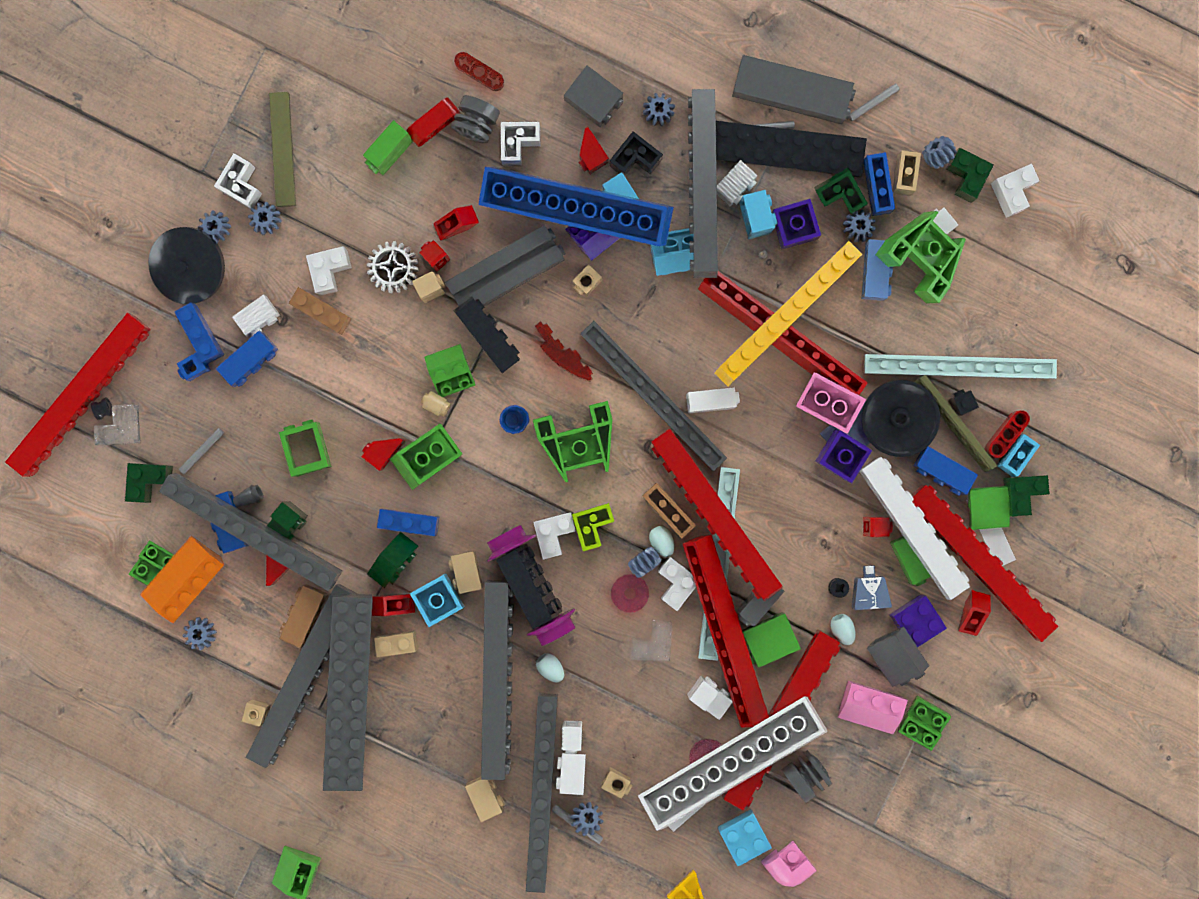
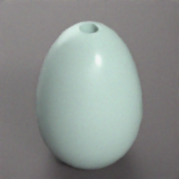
(662, 541)
(843, 629)
(550, 667)

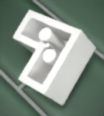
(517, 135)
(234, 182)
(1010, 189)
(324, 265)
(548, 532)
(681, 585)
(709, 697)
(572, 774)

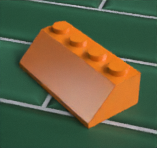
(182, 579)

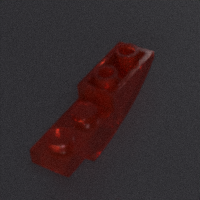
(566, 360)

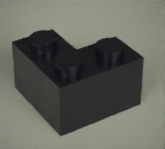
(636, 151)

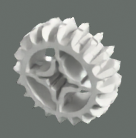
(392, 258)

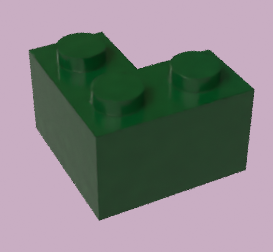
(973, 173)
(842, 186)
(140, 480)
(1021, 490)
(287, 519)
(392, 560)

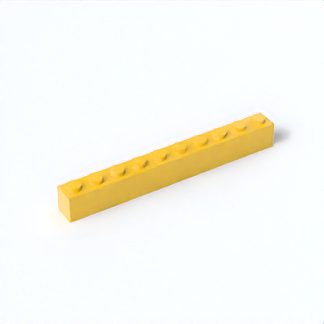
(788, 314)

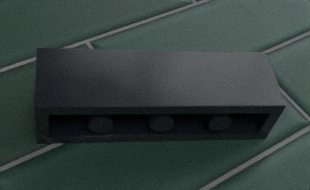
(487, 335)

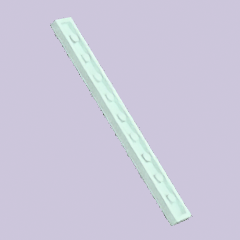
(960, 366)
(728, 494)

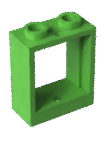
(308, 468)

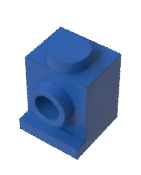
(186, 364)

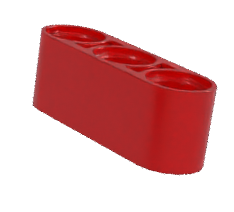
(433, 122)
(1014, 429)

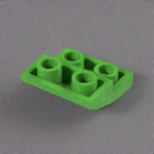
(989, 507)
(150, 563)
(924, 723)

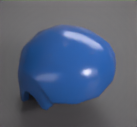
(514, 419)

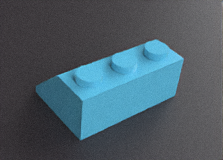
(675, 255)

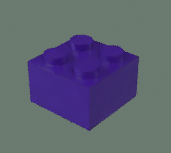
(796, 224)
(843, 455)
(919, 619)

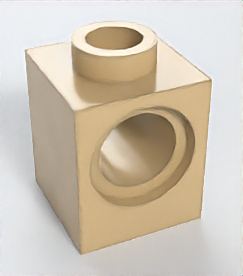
(590, 273)
(255, 712)
(612, 775)

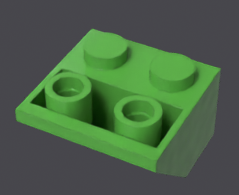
(449, 370)
(296, 872)

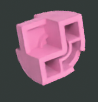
(789, 865)

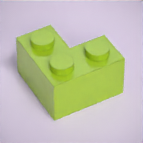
(586, 524)

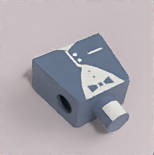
(870, 591)

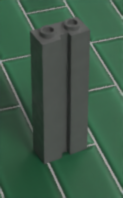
(793, 89)
(508, 268)

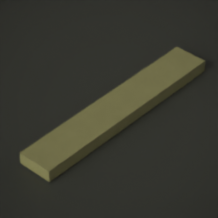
(282, 149)
(958, 427)

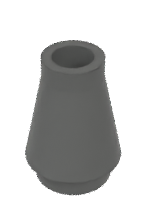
(249, 496)

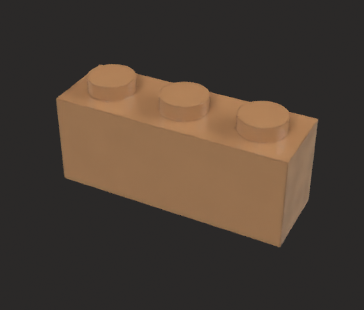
(320, 311)
(668, 510)
(302, 615)

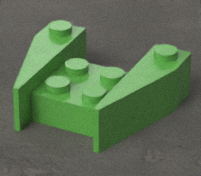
(930, 250)
(580, 445)

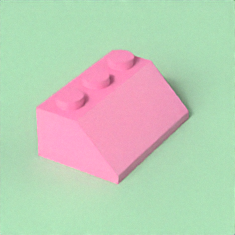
(831, 403)
(872, 707)

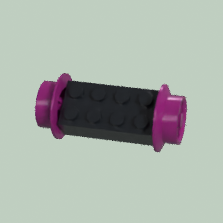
(530, 586)

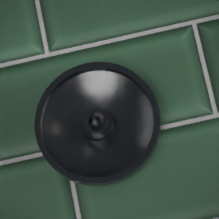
(186, 265)
(900, 418)

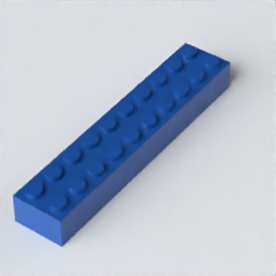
(576, 206)

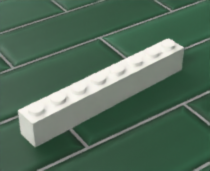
(914, 528)

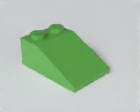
(426, 456)

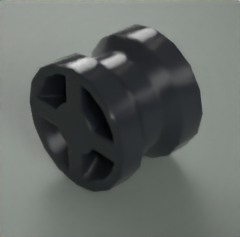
(102, 408)
(836, 585)

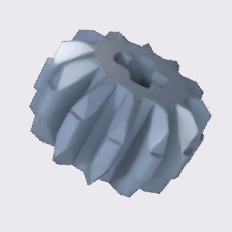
(658, 102)
(939, 152)
(215, 219)
(257, 221)
(864, 231)
(644, 562)
(194, 628)
(593, 819)

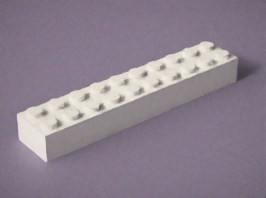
(732, 763)

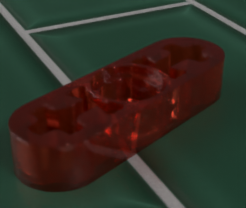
(493, 74)

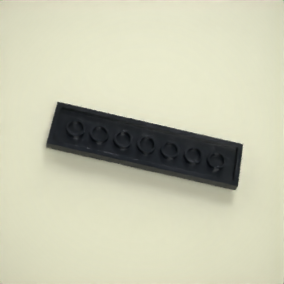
(789, 148)

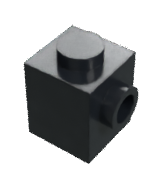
(963, 402)

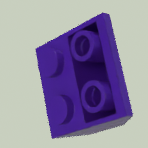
(591, 242)

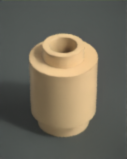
(435, 404)

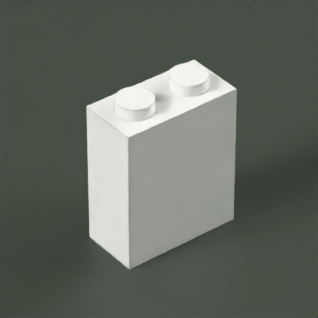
(712, 400)

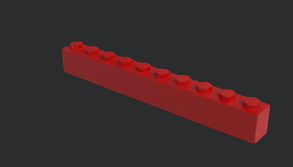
(790, 343)
(78, 395)
(717, 515)
(984, 565)
(726, 631)
(800, 684)

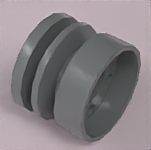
(476, 116)
(807, 776)

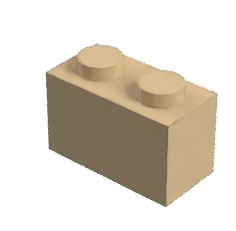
(906, 173)
(429, 286)
(466, 572)
(396, 644)
(485, 798)

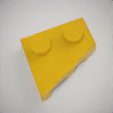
(687, 888)

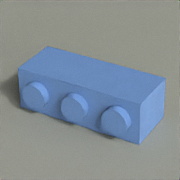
(875, 273)

